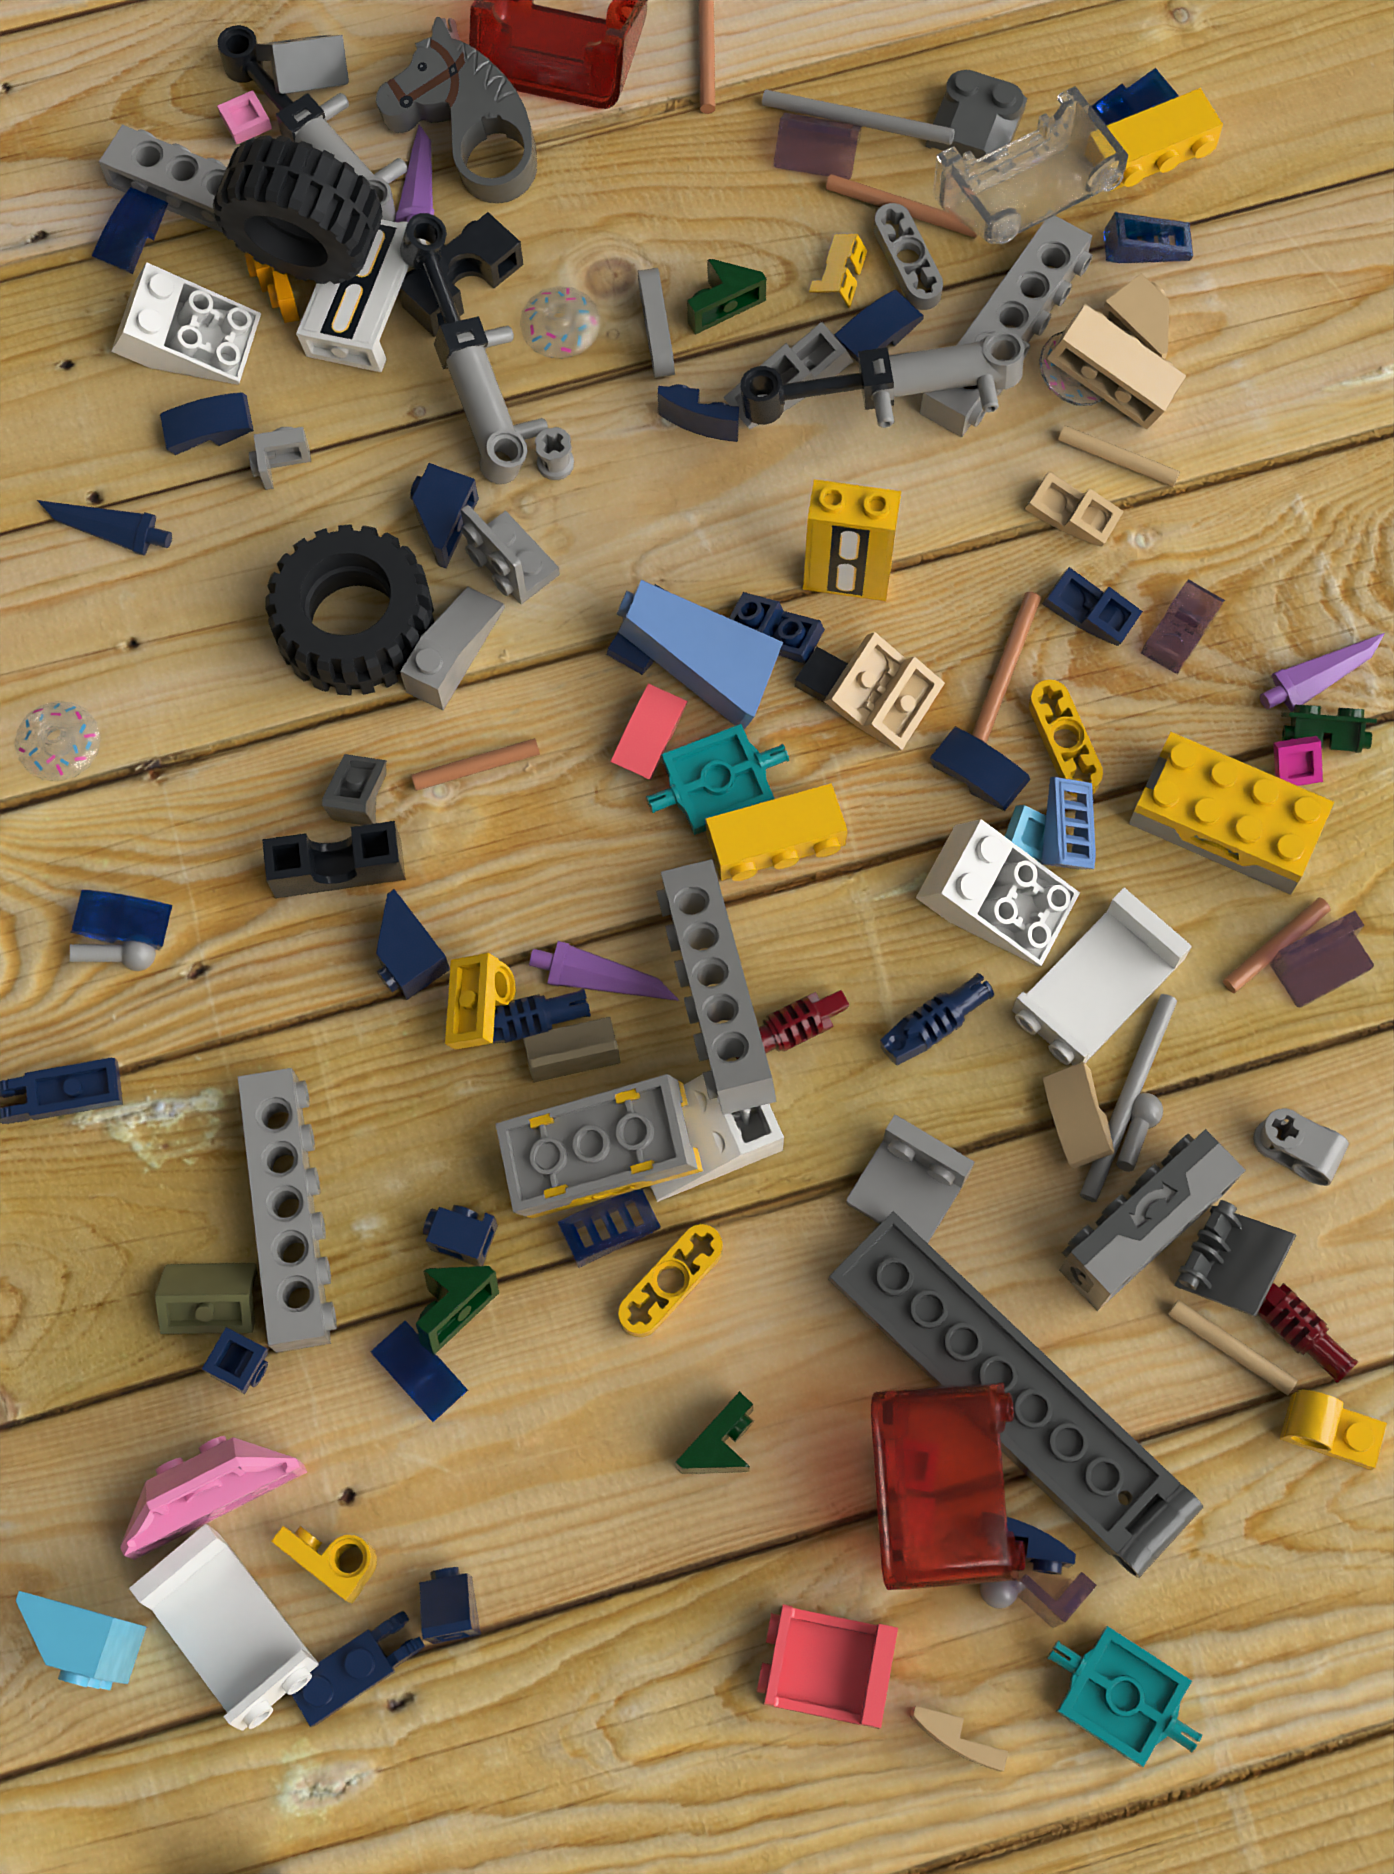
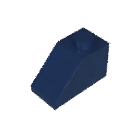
(438, 506)
(407, 950)
(448, 1606)

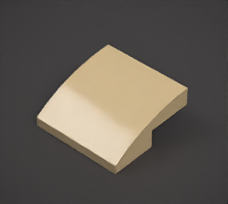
(884, 692)

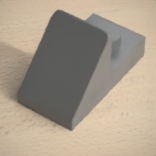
(354, 790)

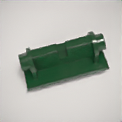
(1346, 728)

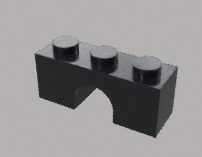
(481, 251)
(305, 867)

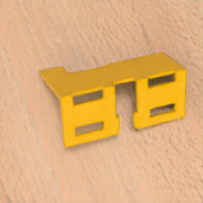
(835, 269)

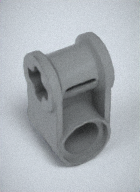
(1306, 1147)

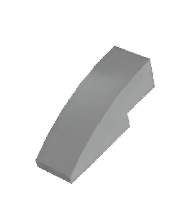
(811, 358)

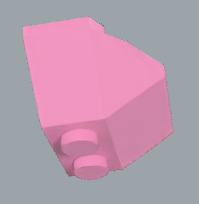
(203, 1489)

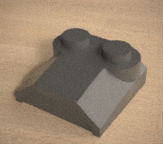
(980, 111)

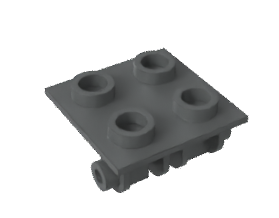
(1235, 1259)

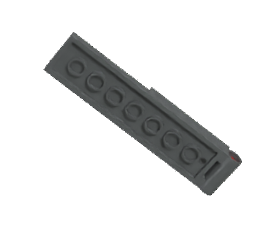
(1056, 1428)

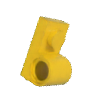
(475, 989)
(1328, 1428)
(326, 1567)

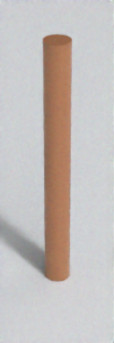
(706, 56)
(879, 198)
(1006, 666)

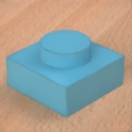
(1027, 830)

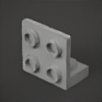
(509, 553)
(912, 1178)

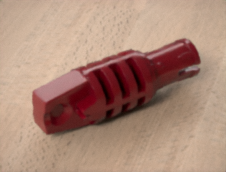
(800, 1021)
(1304, 1330)

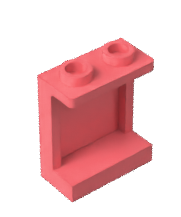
(828, 1666)

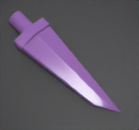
(417, 188)
(1308, 679)
(585, 970)

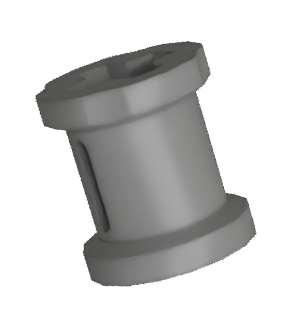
(554, 452)

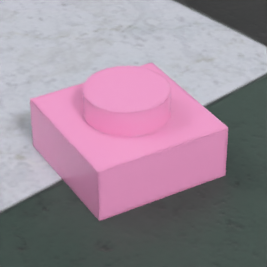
(244, 117)

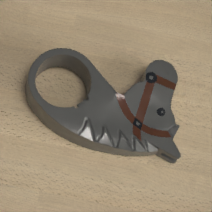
(463, 87)

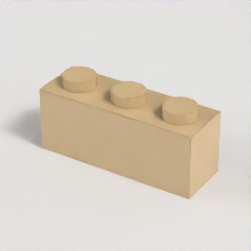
(1116, 366)

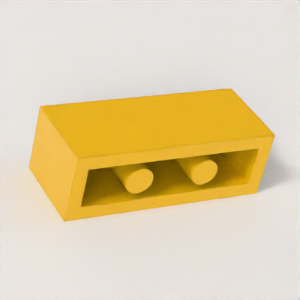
(1167, 135)
(776, 833)

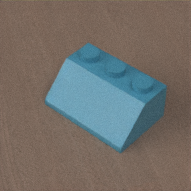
(81, 1642)

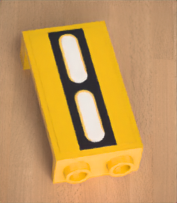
(850, 539)

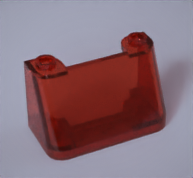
(559, 50)
(943, 1486)

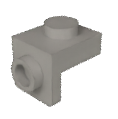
(278, 449)

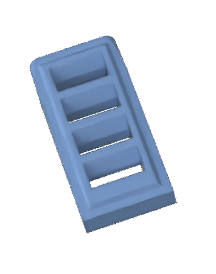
(1055, 836)

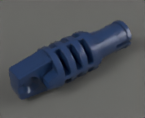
(537, 1015)
(934, 1020)

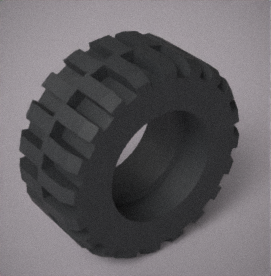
(297, 209)
(339, 562)

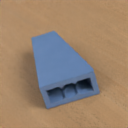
(701, 649)

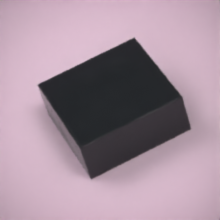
(820, 674)

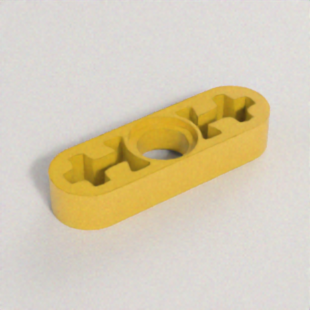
(1065, 706)
(639, 1298)

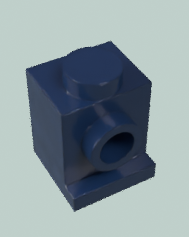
(460, 1233)
(237, 1361)

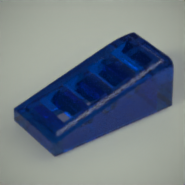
(1123, 246)
(586, 1217)

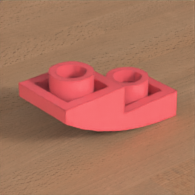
(649, 731)

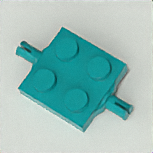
(716, 776)
(1124, 1696)

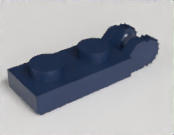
(63, 1090)
(353, 1670)

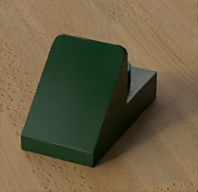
(731, 293)
(461, 1297)
(709, 1450)

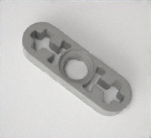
(909, 239)
(656, 322)

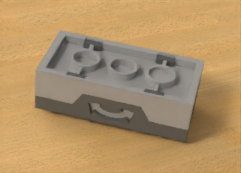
(1155, 1215)

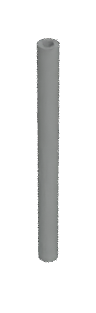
(858, 117)
(1131, 1089)

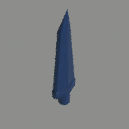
(122, 528)

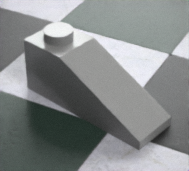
(450, 647)

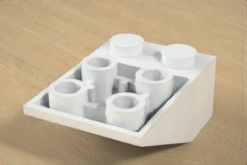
(185, 328)
(997, 892)
(722, 1140)

